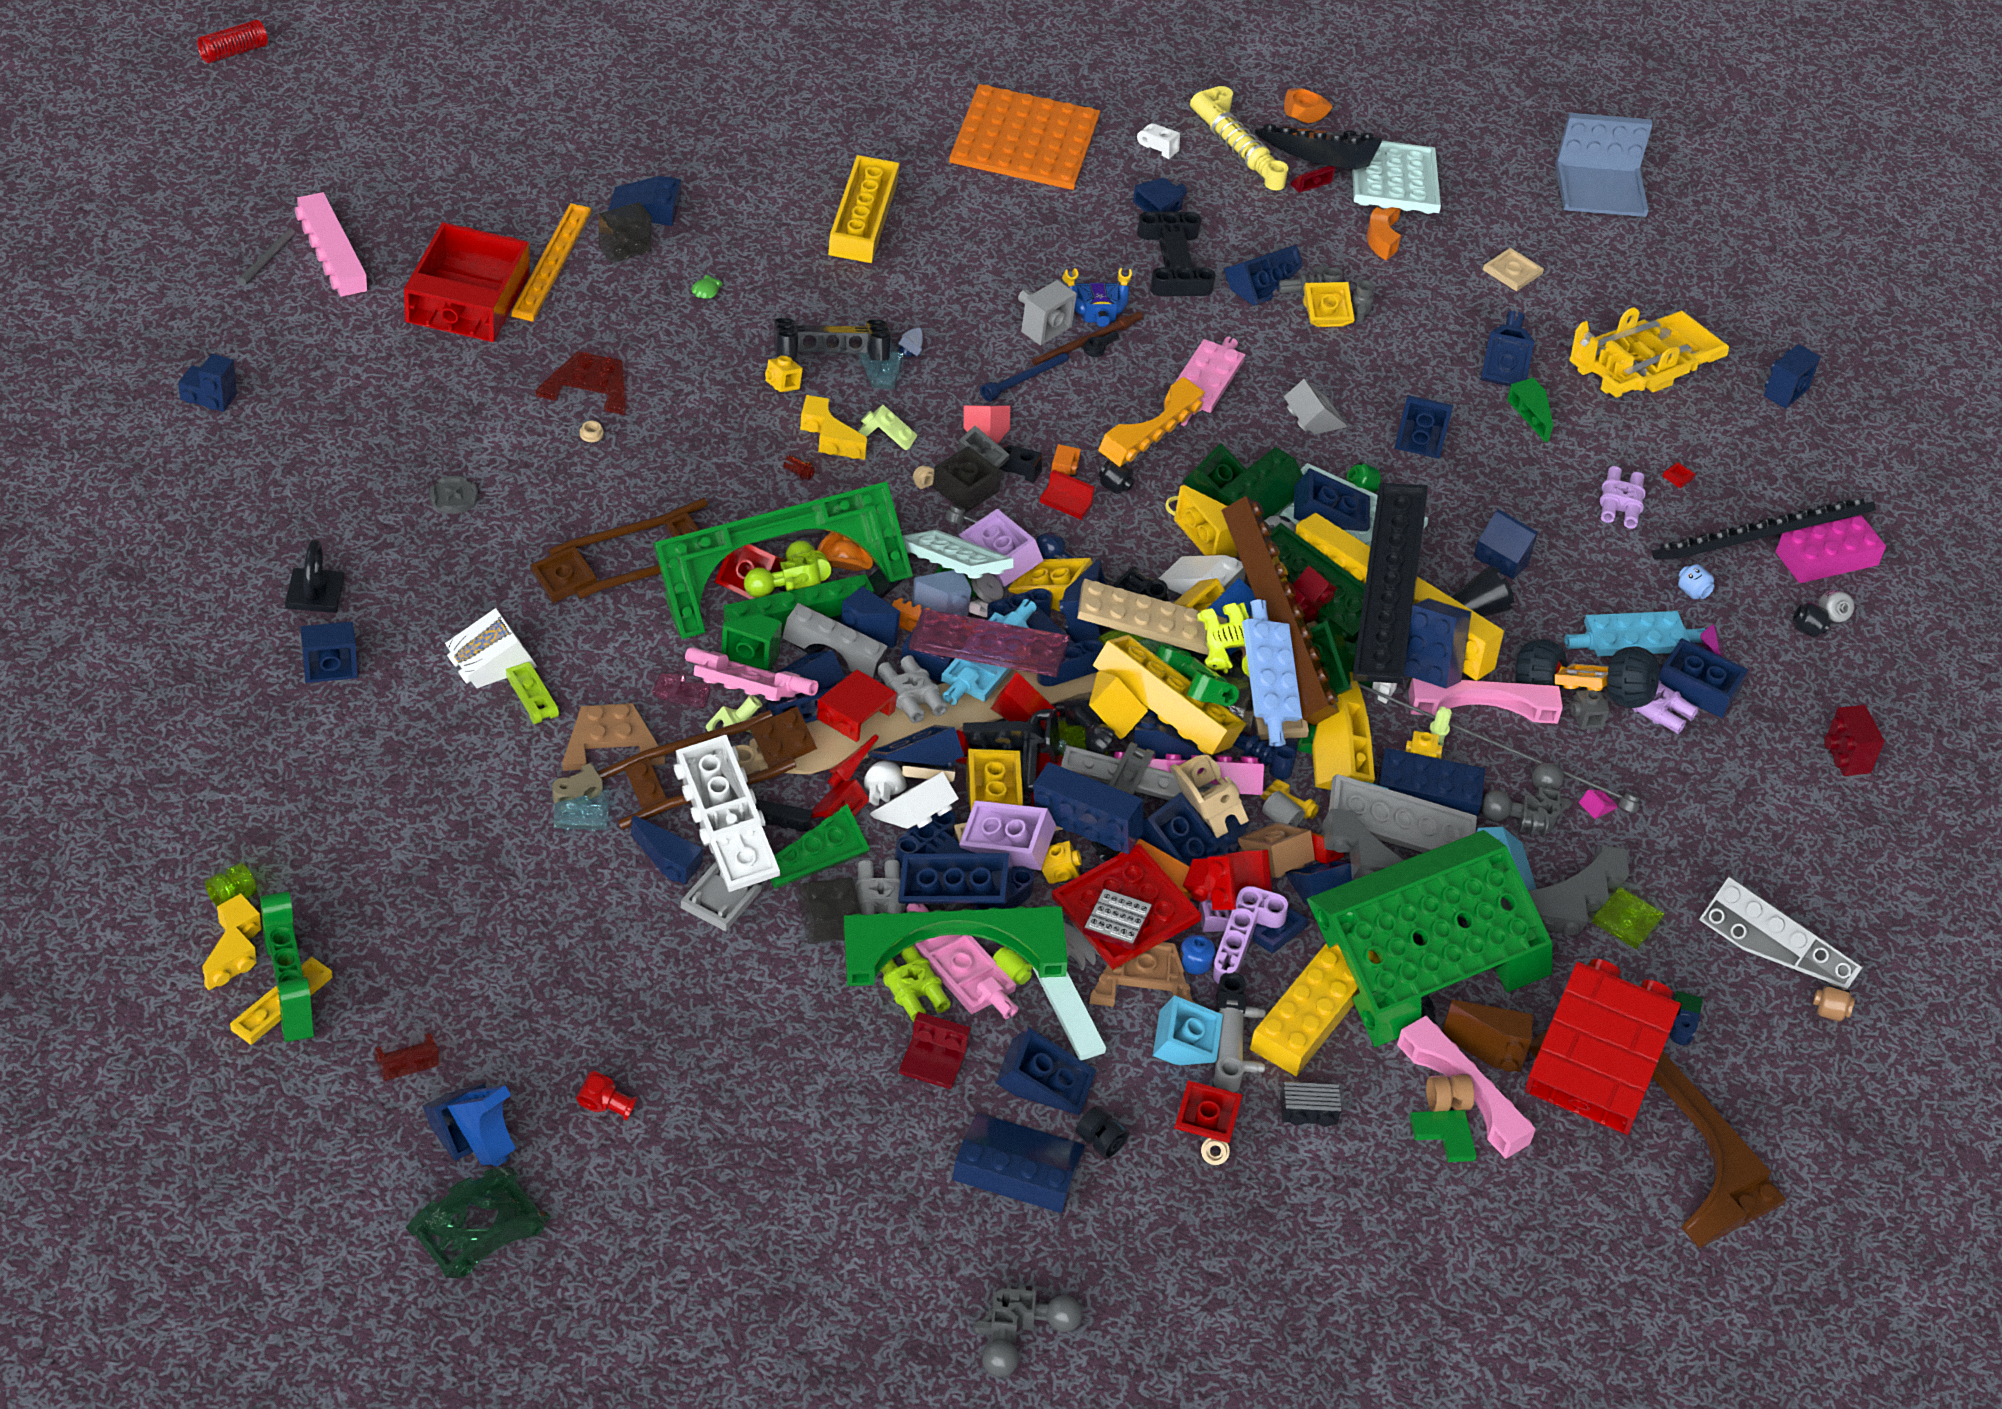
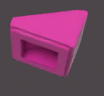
(1597, 803)

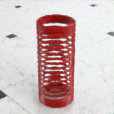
(210, 48)

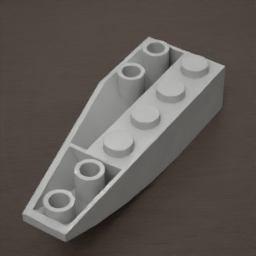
(1772, 934)

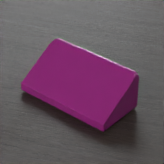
(1712, 641)

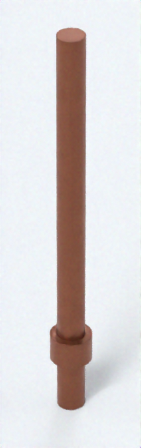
(1121, 323)

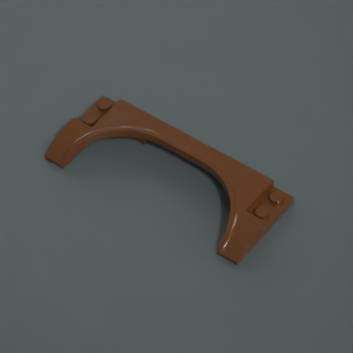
(1740, 1178)

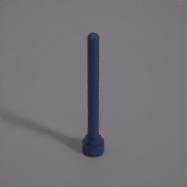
(991, 391)

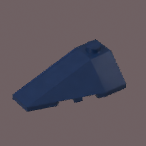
(1260, 276)

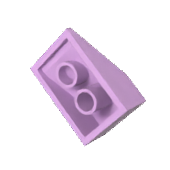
(1005, 537)
(1010, 829)

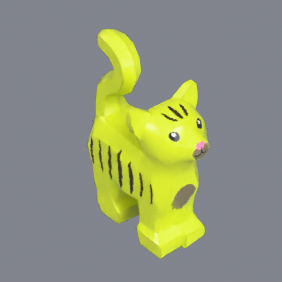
(1224, 636)

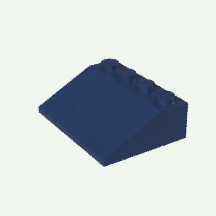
(1018, 1162)

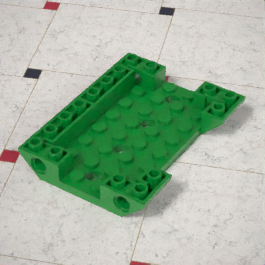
(1426, 898)

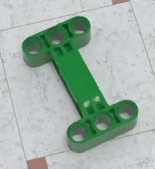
(282, 947)

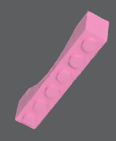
(1532, 701)
(1431, 1048)

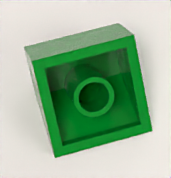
(752, 640)

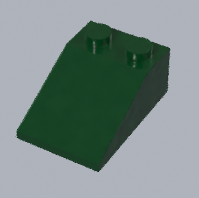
(1214, 472)
(1334, 655)

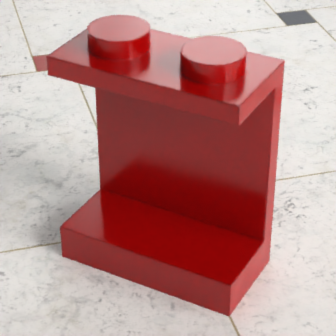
(855, 702)
(1235, 871)

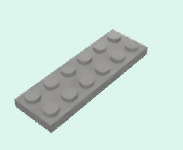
(1400, 817)

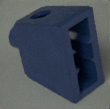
(1159, 196)

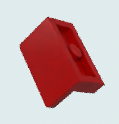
(1068, 495)
(844, 793)

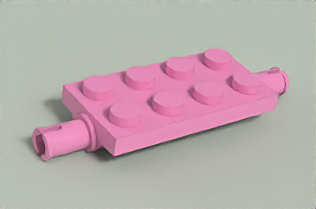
(1213, 370)
(717, 668)
(967, 971)

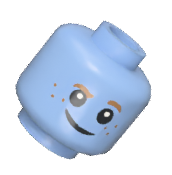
(1696, 581)

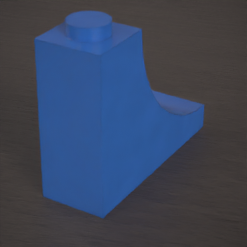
(482, 1123)

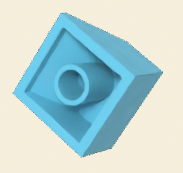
(1187, 1033)

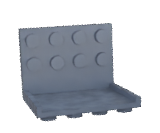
(1602, 164)

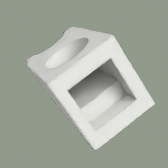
(1160, 139)

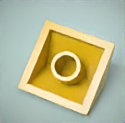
(1115, 704)

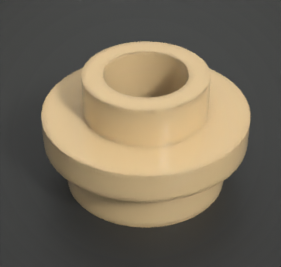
(591, 431)
(923, 476)
(1213, 1158)

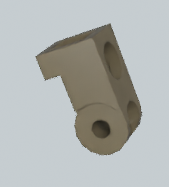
(581, 784)

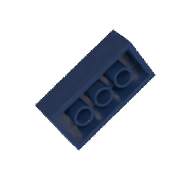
(1433, 779)
(1090, 807)

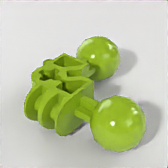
(802, 569)

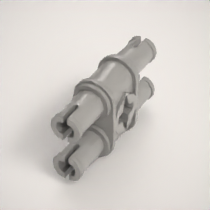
(912, 689)
(879, 894)

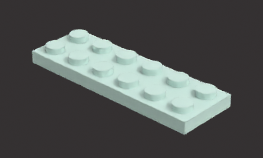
(956, 553)

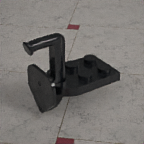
(1019, 736)

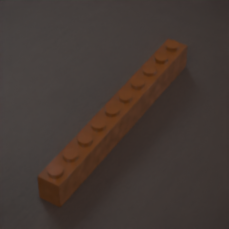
(1270, 584)

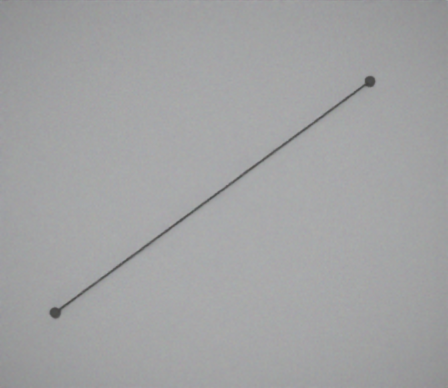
(1629, 801)

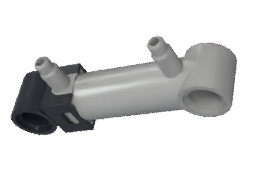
(1232, 1004)

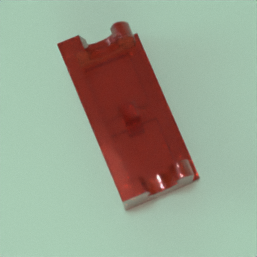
(408, 1059)

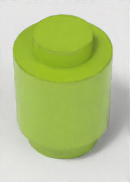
(1013, 965)

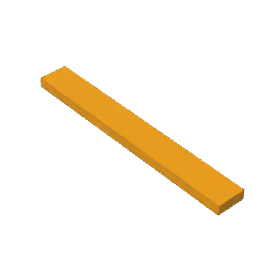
(551, 262)

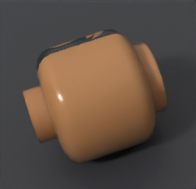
(1834, 1002)

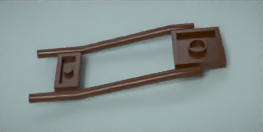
(569, 574)
(778, 738)

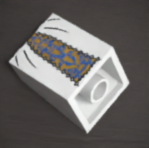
(487, 650)

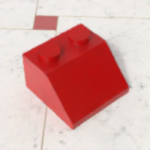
(740, 562)
(1208, 1111)

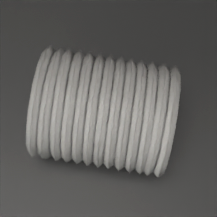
(1282, 809)

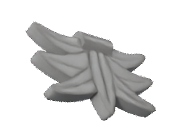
(1078, 946)

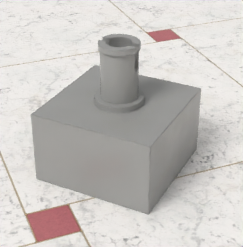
(1047, 311)

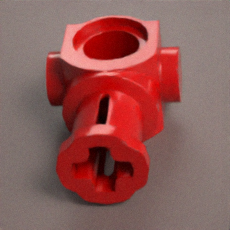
(600, 1094)

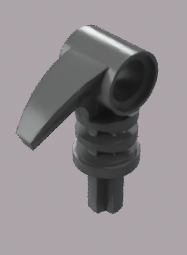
(1323, 275)

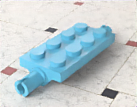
(1649, 630)
(980, 678)

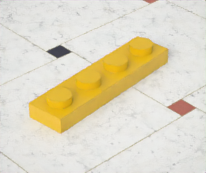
(266, 1011)

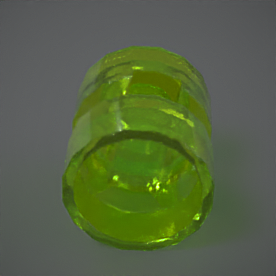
(232, 883)

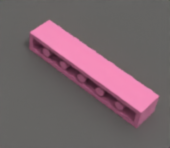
(331, 244)

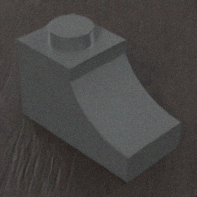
(984, 446)

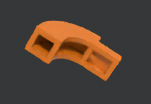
(1380, 235)

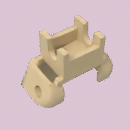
(1214, 803)

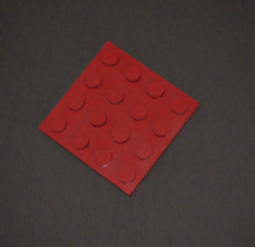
(1136, 877)

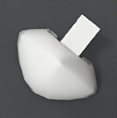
(884, 780)

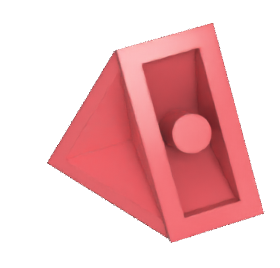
(990, 419)

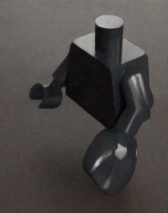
(1078, 712)

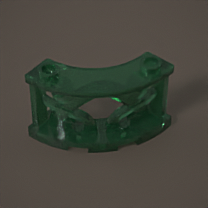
(477, 1243)

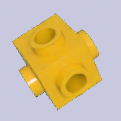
(783, 374)
(1424, 744)
(1061, 863)

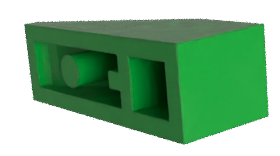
(1532, 404)

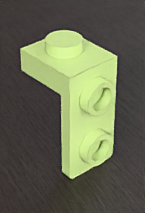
(890, 425)

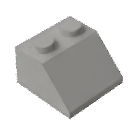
(1313, 409)

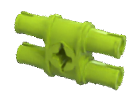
(914, 981)

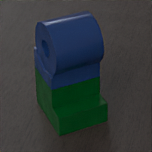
(1687, 1018)

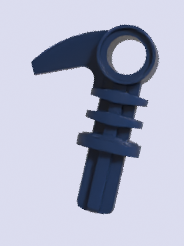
(1280, 757)

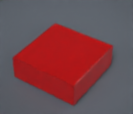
(1679, 475)

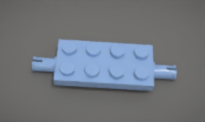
(1271, 671)

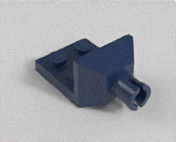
(1508, 352)

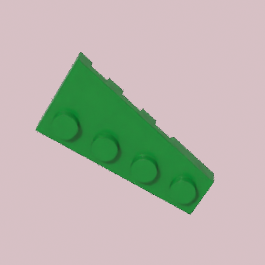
(819, 849)

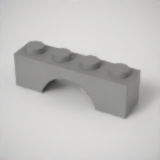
(810, 627)

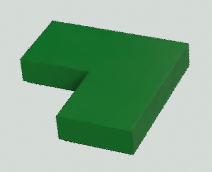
(1448, 1126)

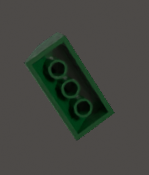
(1266, 481)

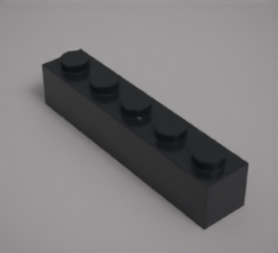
(785, 815)

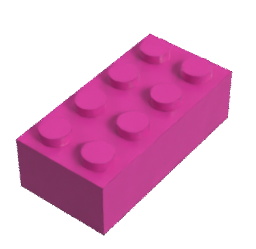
(1830, 549)

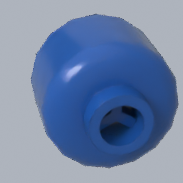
(1197, 954)

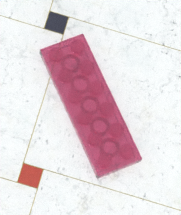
(989, 642)

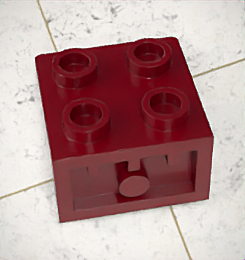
(935, 1050)

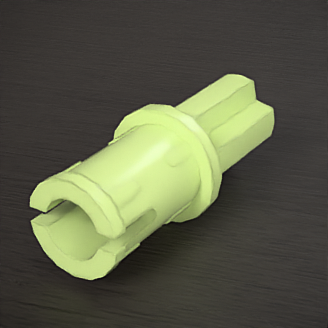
(1440, 724)

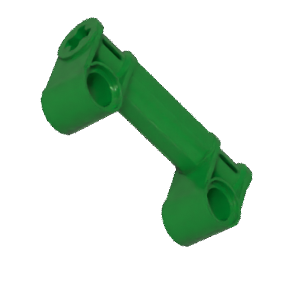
(1205, 683)

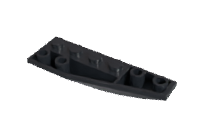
(1323, 147)

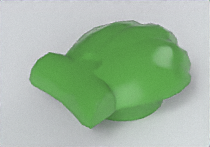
(706, 287)

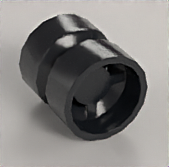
(1105, 1134)

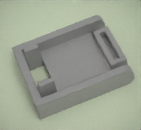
(714, 894)

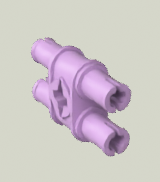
(1622, 497)
(1663, 703)

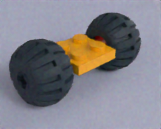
(1630, 677)

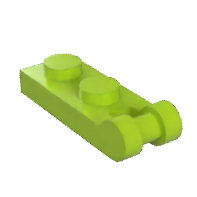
(532, 692)

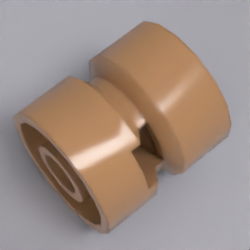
(1448, 1093)

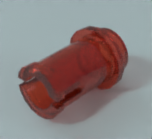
(803, 469)

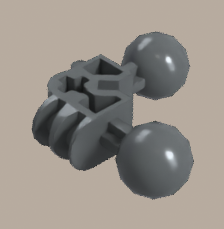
(1536, 812)
(1019, 1307)

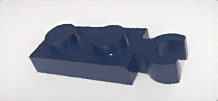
(1229, 841)

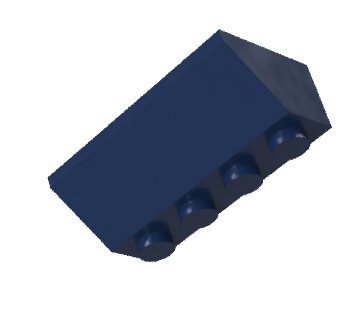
(956, 878)

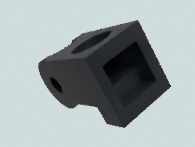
(1023, 462)

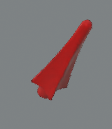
(846, 768)

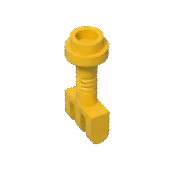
(1310, 806)

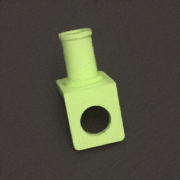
(731, 716)

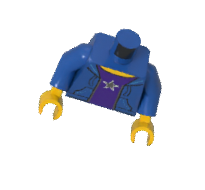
(1099, 300)

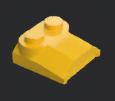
(1328, 304)

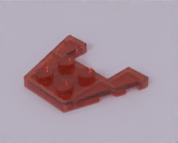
(591, 374)

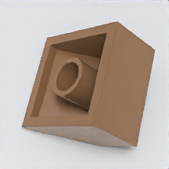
(1286, 845)

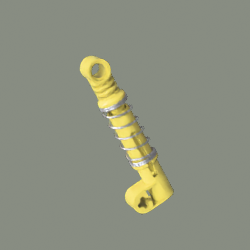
(1214, 108)

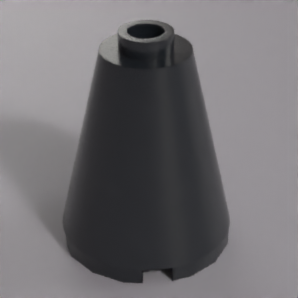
(1486, 593)

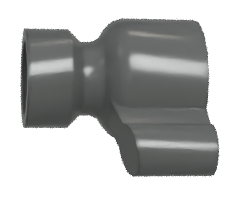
(1362, 299)

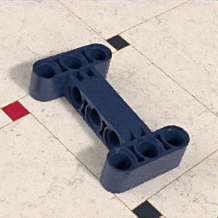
(1078, 656)
(938, 839)

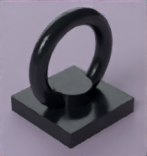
(312, 587)

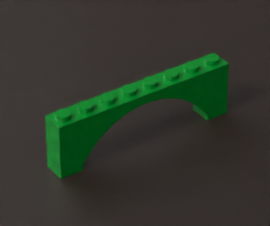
(1030, 932)

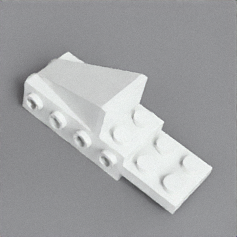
(726, 812)

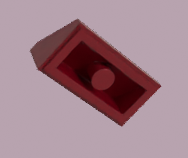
(1314, 179)

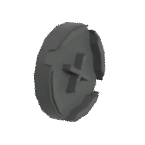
(453, 495)

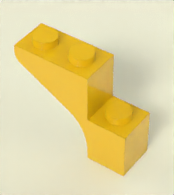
(834, 435)
(234, 951)

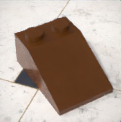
(1490, 1033)

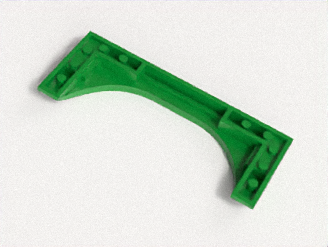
(859, 515)

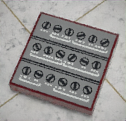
(1118, 919)

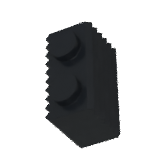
(1310, 1103)

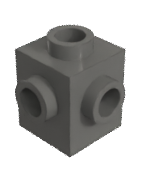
(1589, 709)

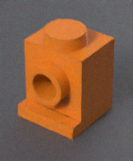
(1066, 459)

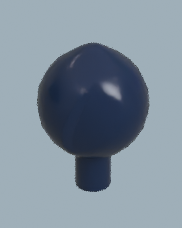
(1051, 545)

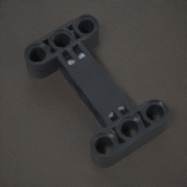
(1178, 275)
(874, 339)

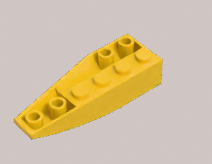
(1344, 742)

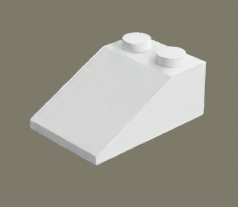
(1191, 569)
(918, 803)

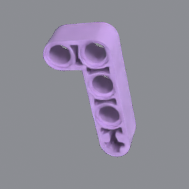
(1250, 916)

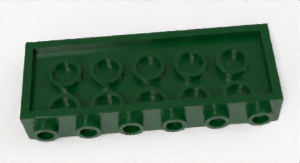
(1348, 598)

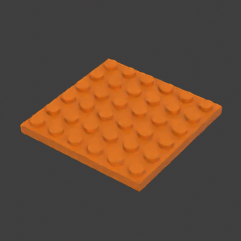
(1025, 136)

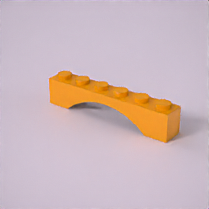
(1127, 440)

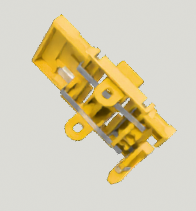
(1665, 347)

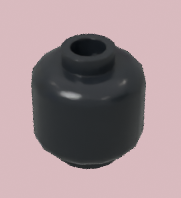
(1116, 478)
(1811, 619)

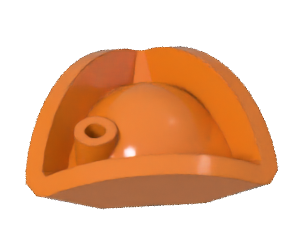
(1305, 105)
(844, 553)

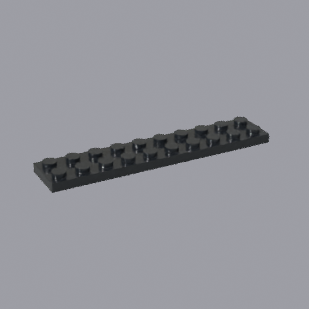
(1765, 528)
(1390, 583)

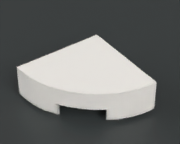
(978, 607)

